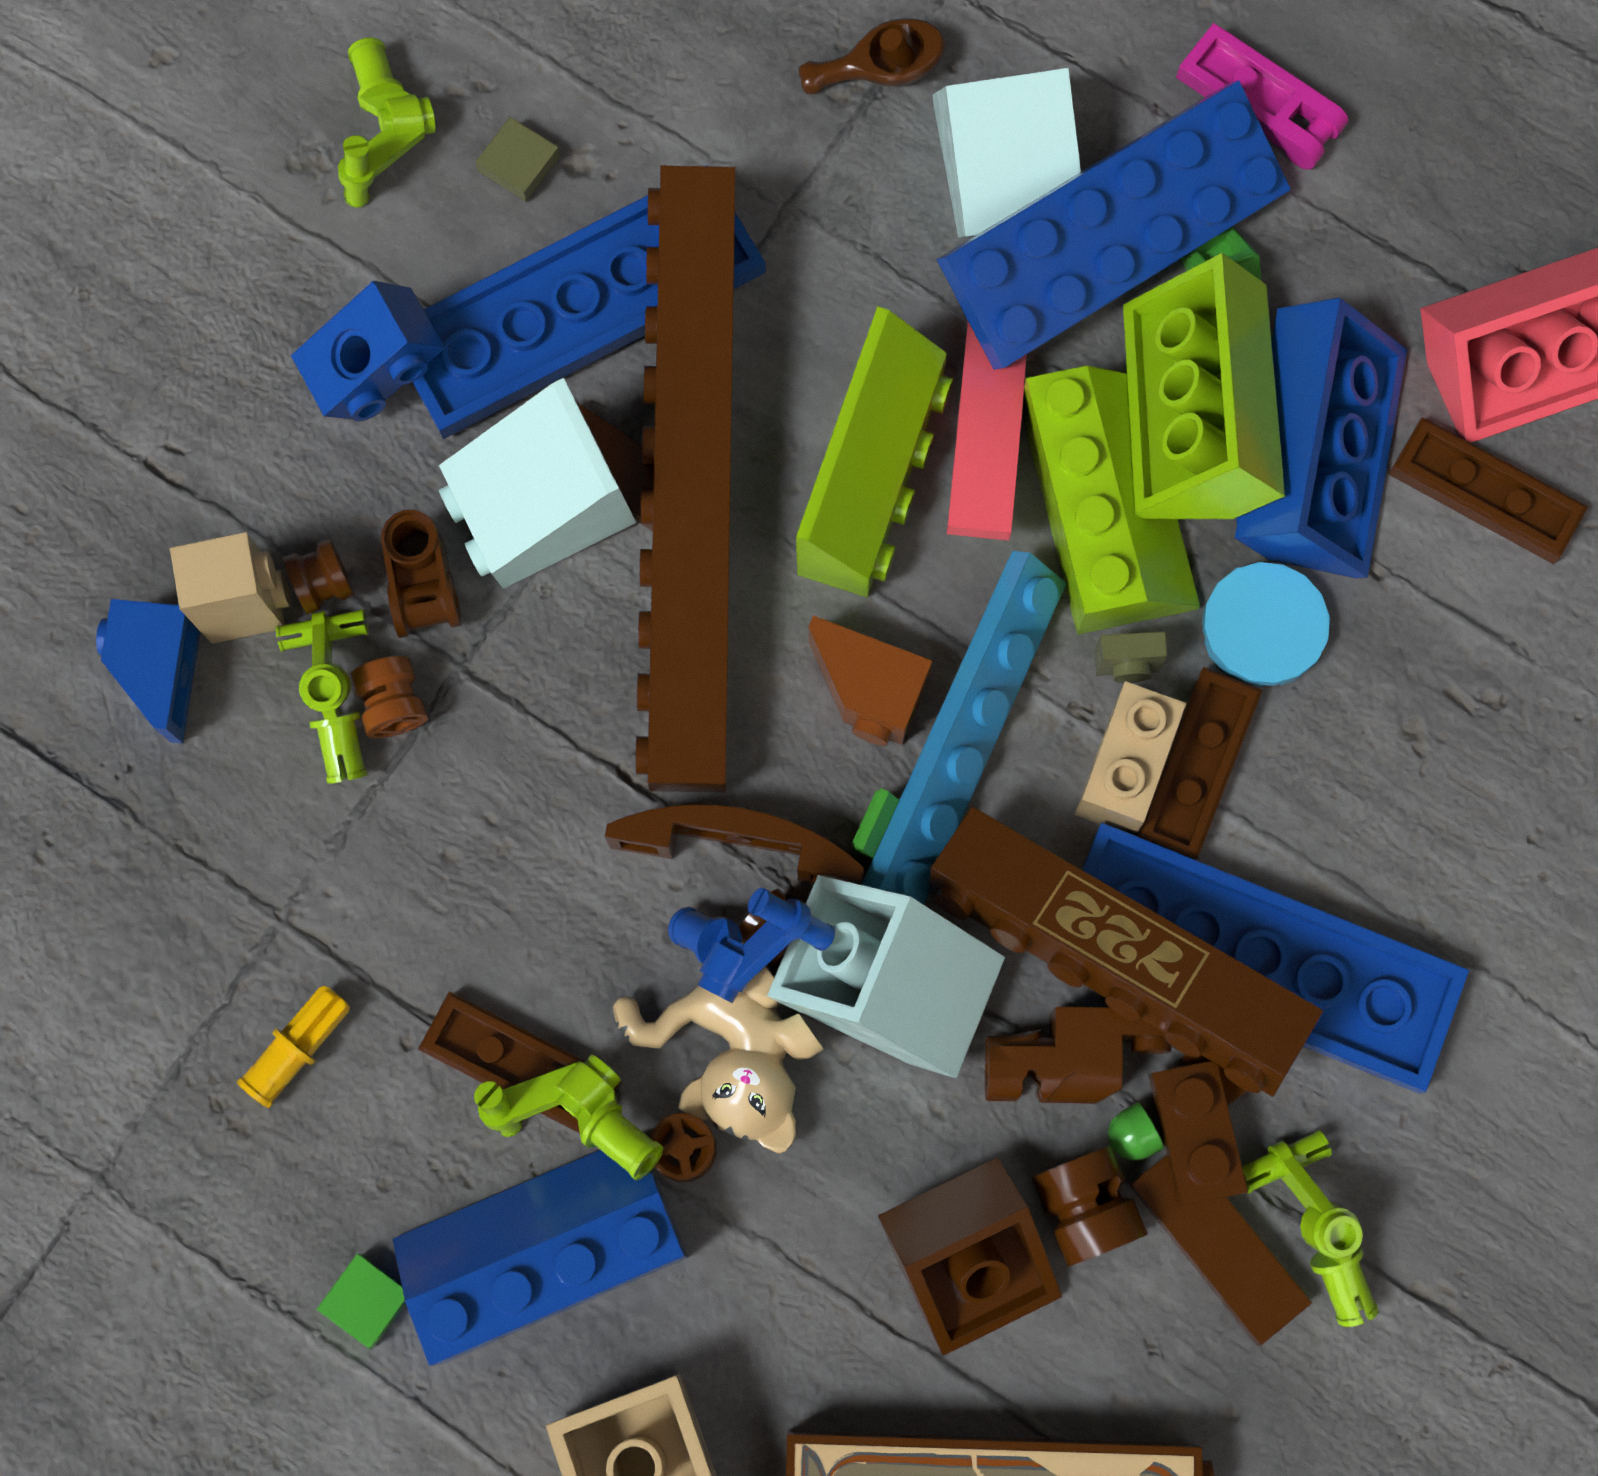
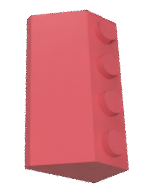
(1516, 347)

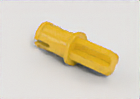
(294, 1046)

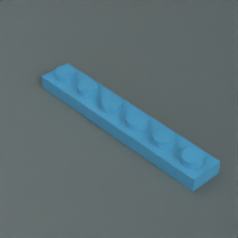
(966, 727)

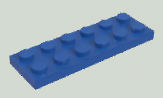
(1114, 225)
(549, 316)
(1379, 997)

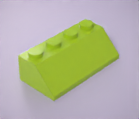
(1203, 395)
(872, 457)
(1110, 558)

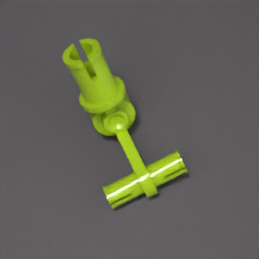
(400, 116)
(327, 687)
(588, 1096)
(1323, 1226)

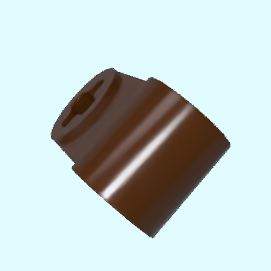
(419, 586)

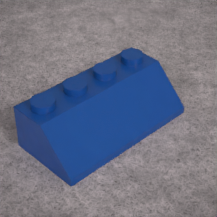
(1336, 425)
(532, 1254)

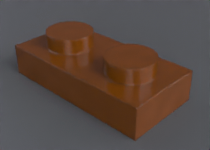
(1197, 1133)

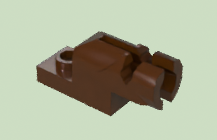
(1075, 1063)

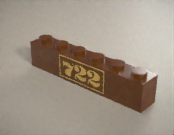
(1122, 952)

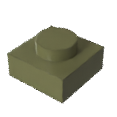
(1130, 656)

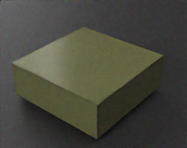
(518, 159)

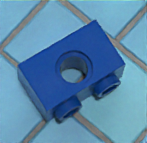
(368, 352)

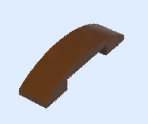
(656, 832)

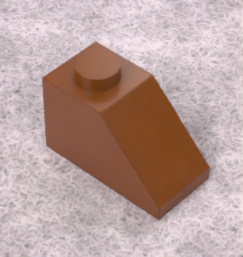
(869, 680)

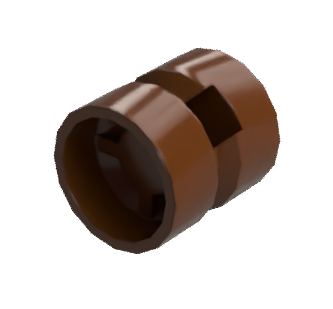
(1089, 1206)

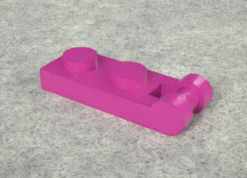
(1271, 92)

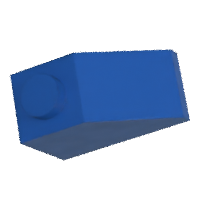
(153, 659)

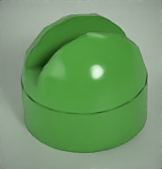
(1134, 1134)

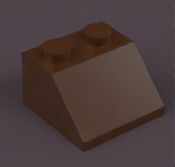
(971, 1255)

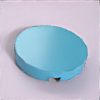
(1265, 624)

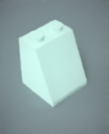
(1005, 144)
(533, 489)
(890, 975)

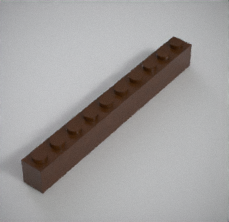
(690, 481)

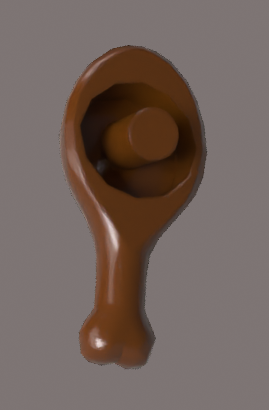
(887, 56)

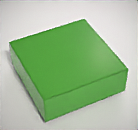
(364, 1301)

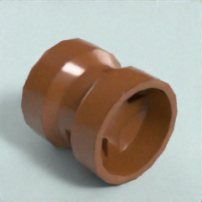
(388, 697)

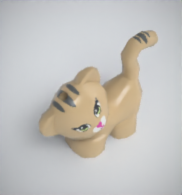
(743, 1087)

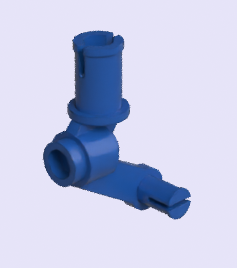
(719, 945)

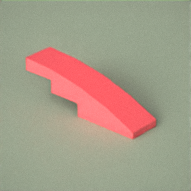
(986, 445)

